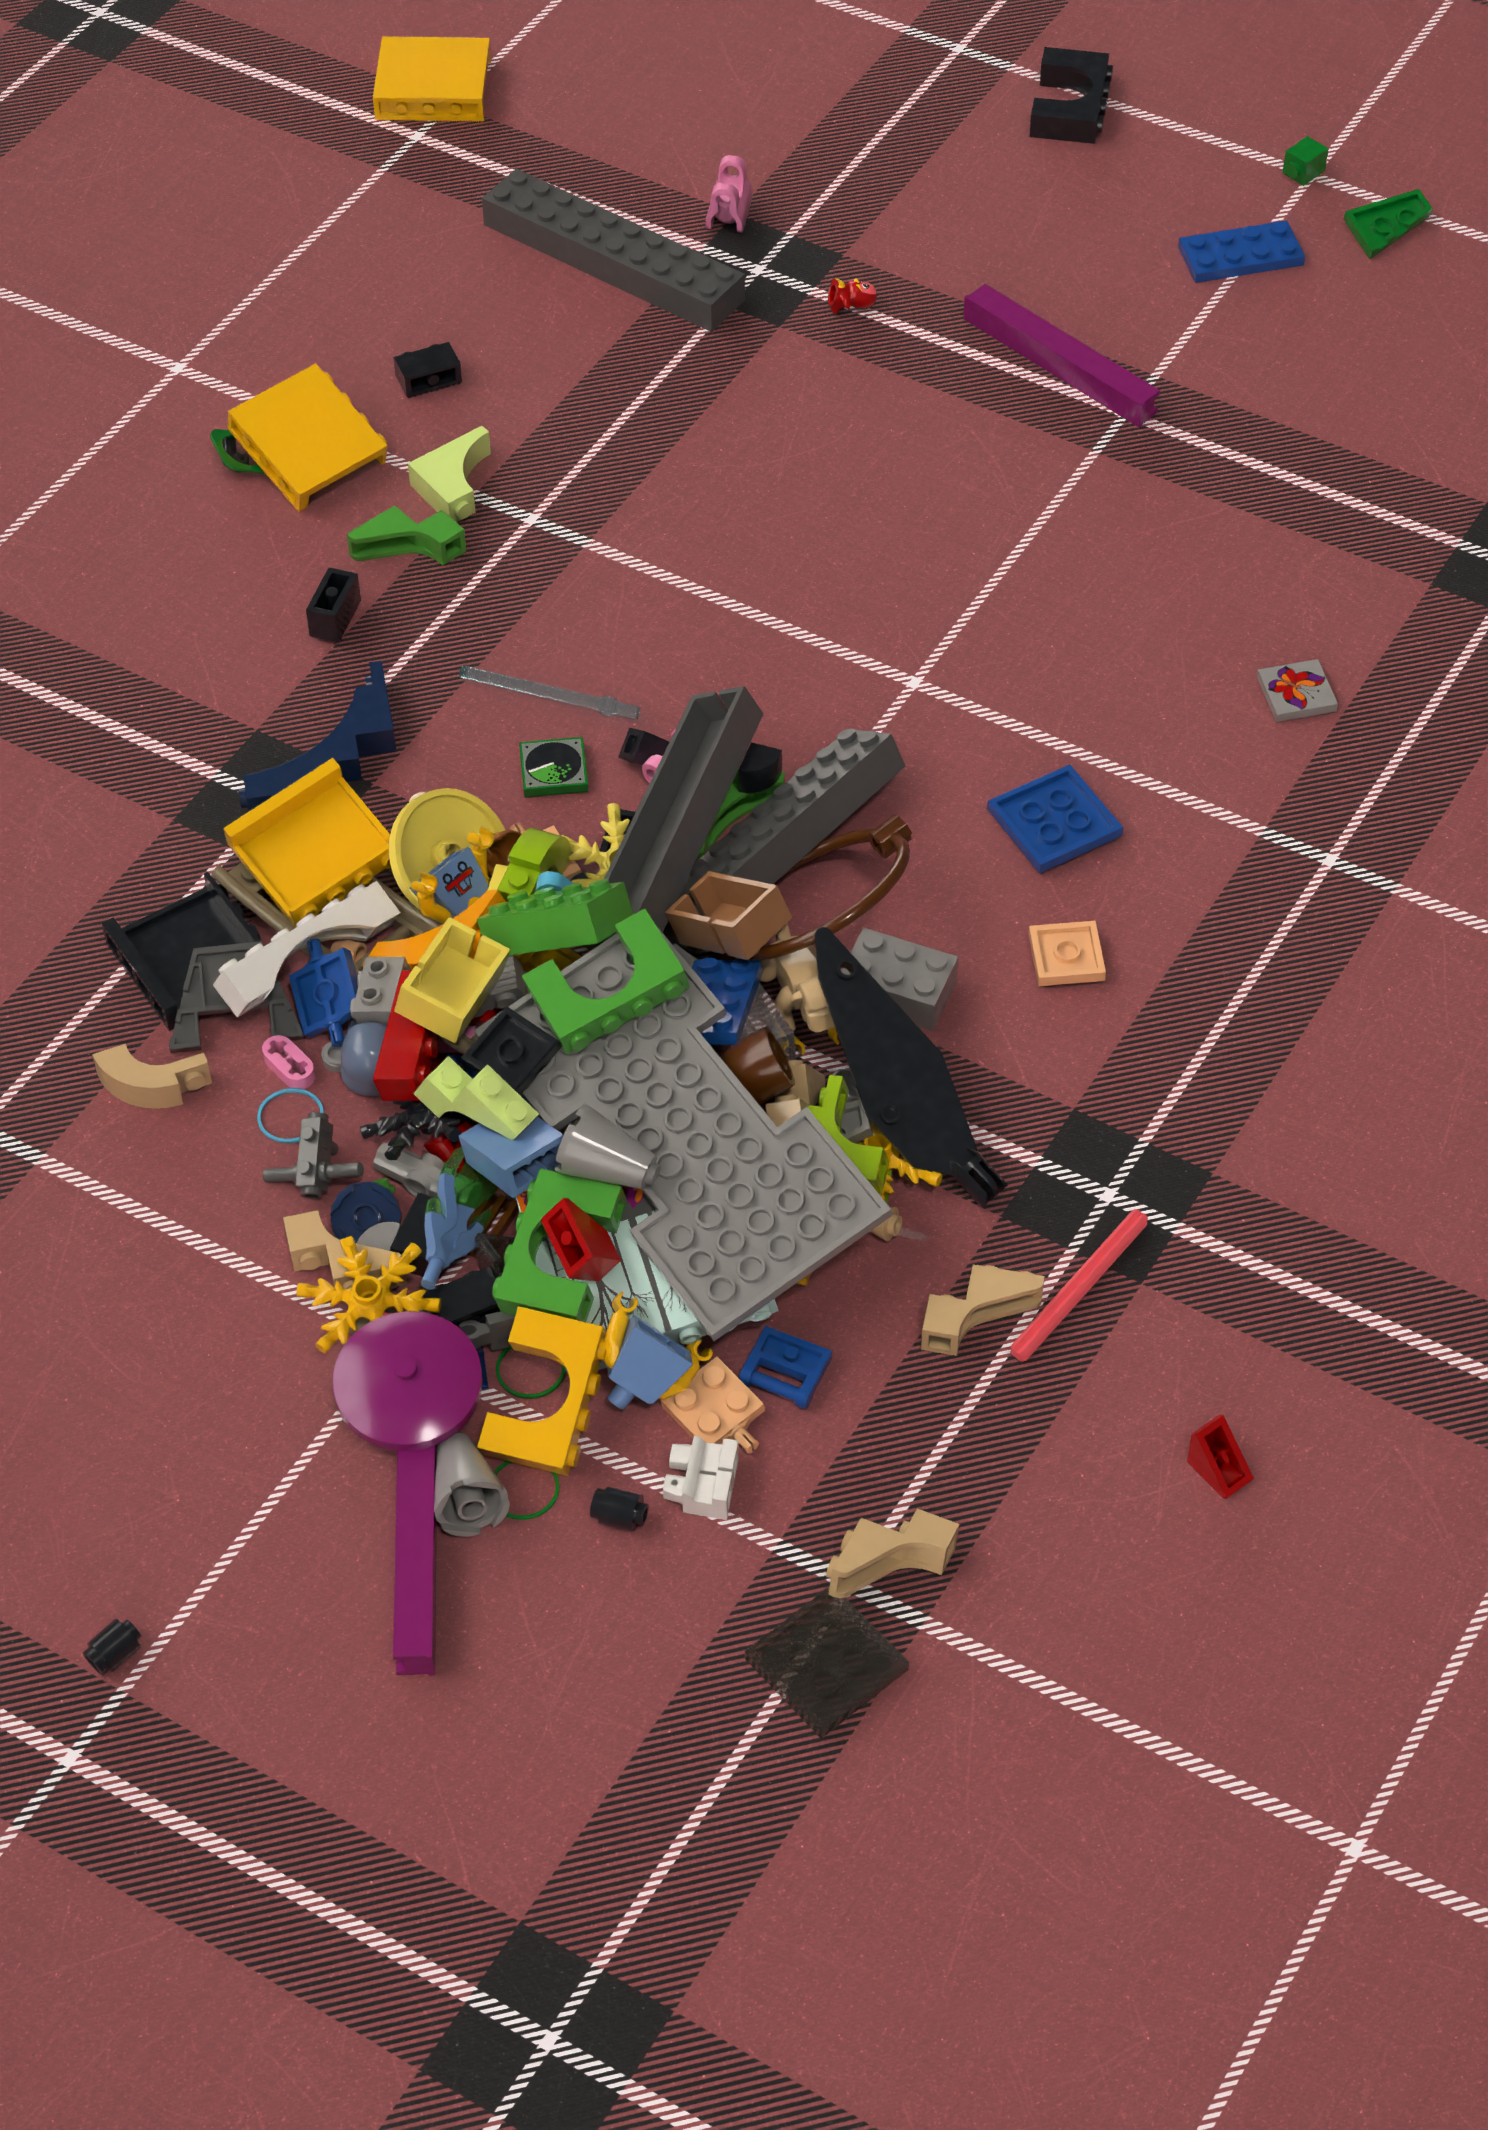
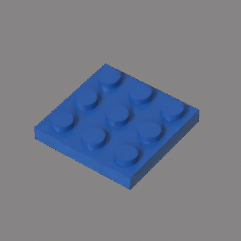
(1055, 818)

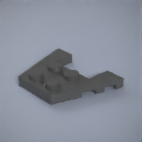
(203, 999)

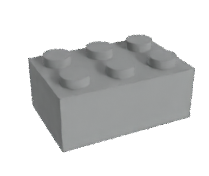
(910, 973)

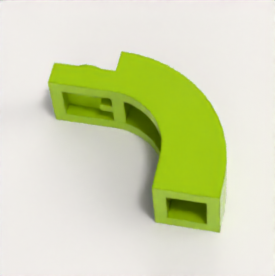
(532, 855)
(868, 1159)

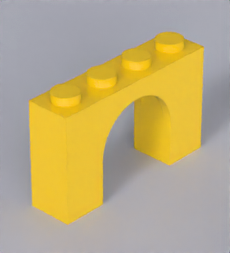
(552, 1441)

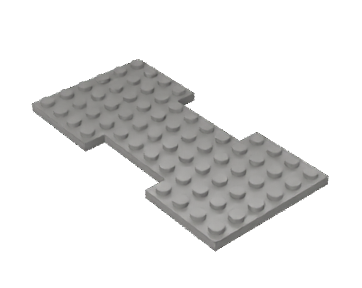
(735, 1195)

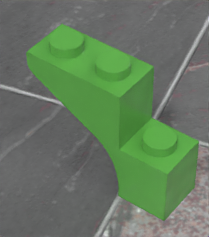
(396, 534)

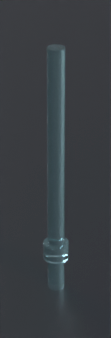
(606, 705)

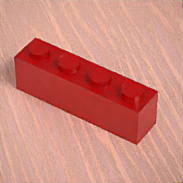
(404, 1055)

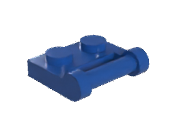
(790, 1357)

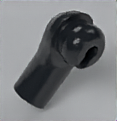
(230, 447)

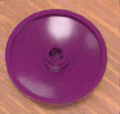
(407, 1381)

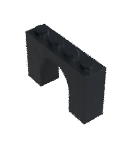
(1078, 118)

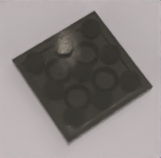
(826, 1661)

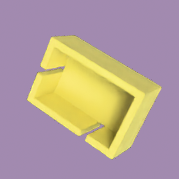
(449, 984)

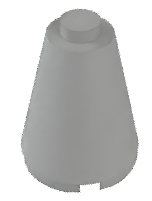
(605, 1153)
(466, 1489)

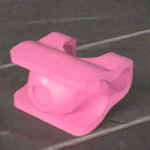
(730, 195)

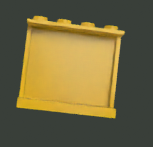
(431, 78)
(305, 434)
(311, 843)

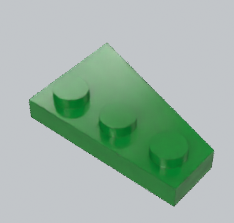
(1387, 220)

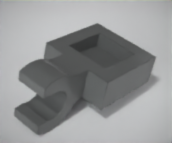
(493, 1332)

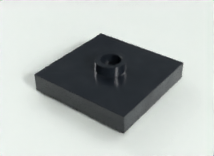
(512, 1049)

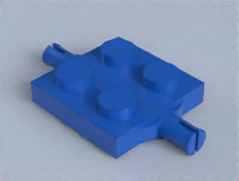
(325, 991)

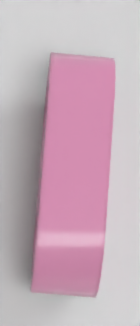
(293, 1058)

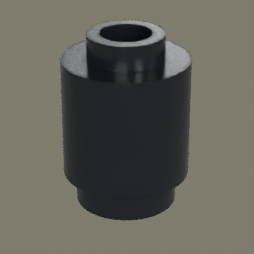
(619, 1508)
(112, 1646)

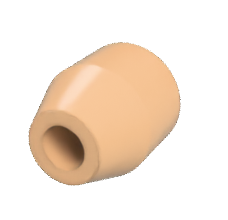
(357, 949)

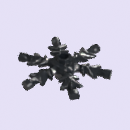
(414, 1119)

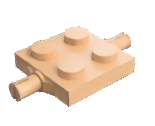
(716, 1406)

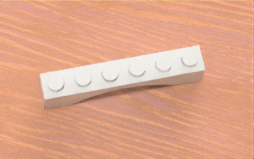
(356, 918)

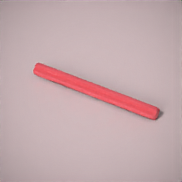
(1078, 1285)

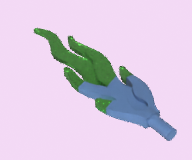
(448, 1216)

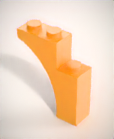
(415, 946)

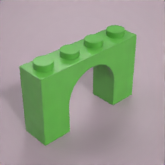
(581, 1019)
(521, 1280)

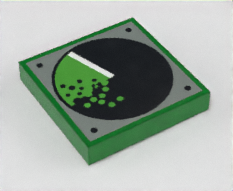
(553, 766)

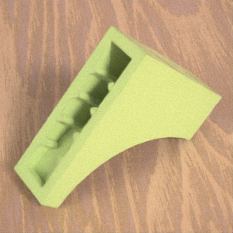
(443, 473)

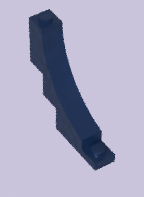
(362, 732)

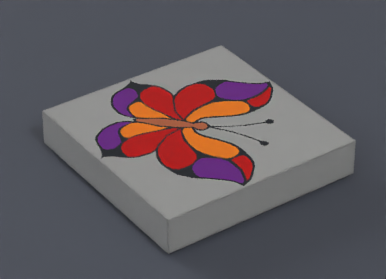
(1297, 690)

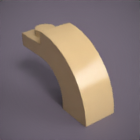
(150, 1084)

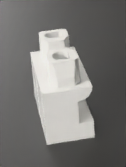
(708, 1477)

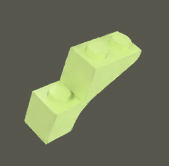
(483, 1098)

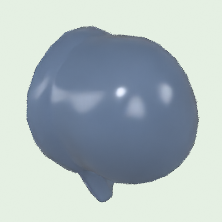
(360, 1056)

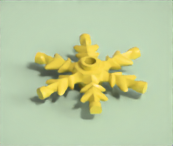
(583, 850)

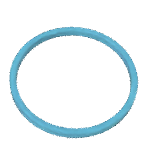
(272, 1096)

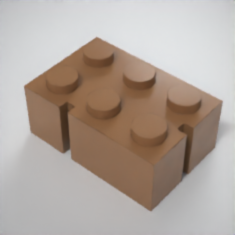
(735, 914)

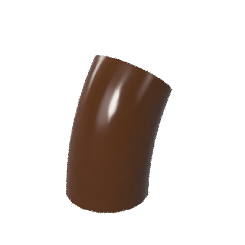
(760, 1065)

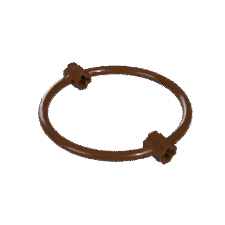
(885, 839)

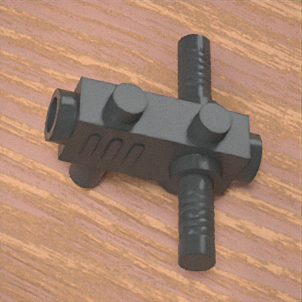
(314, 1168)

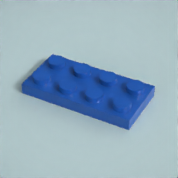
(1241, 251)
(735, 987)

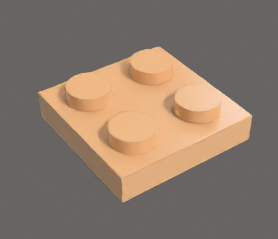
(1067, 953)

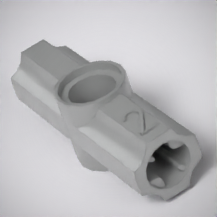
(414, 1171)

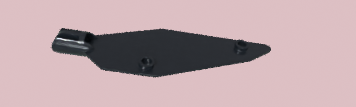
(900, 1074)

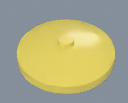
(432, 830)

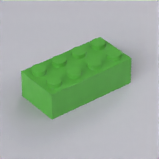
(557, 917)

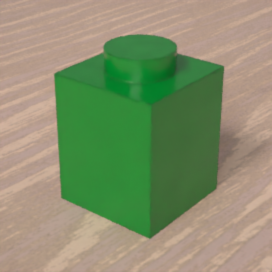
(1305, 160)

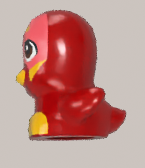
(854, 294)

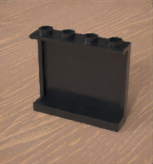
(161, 944)

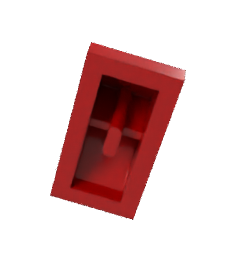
(1218, 1457)

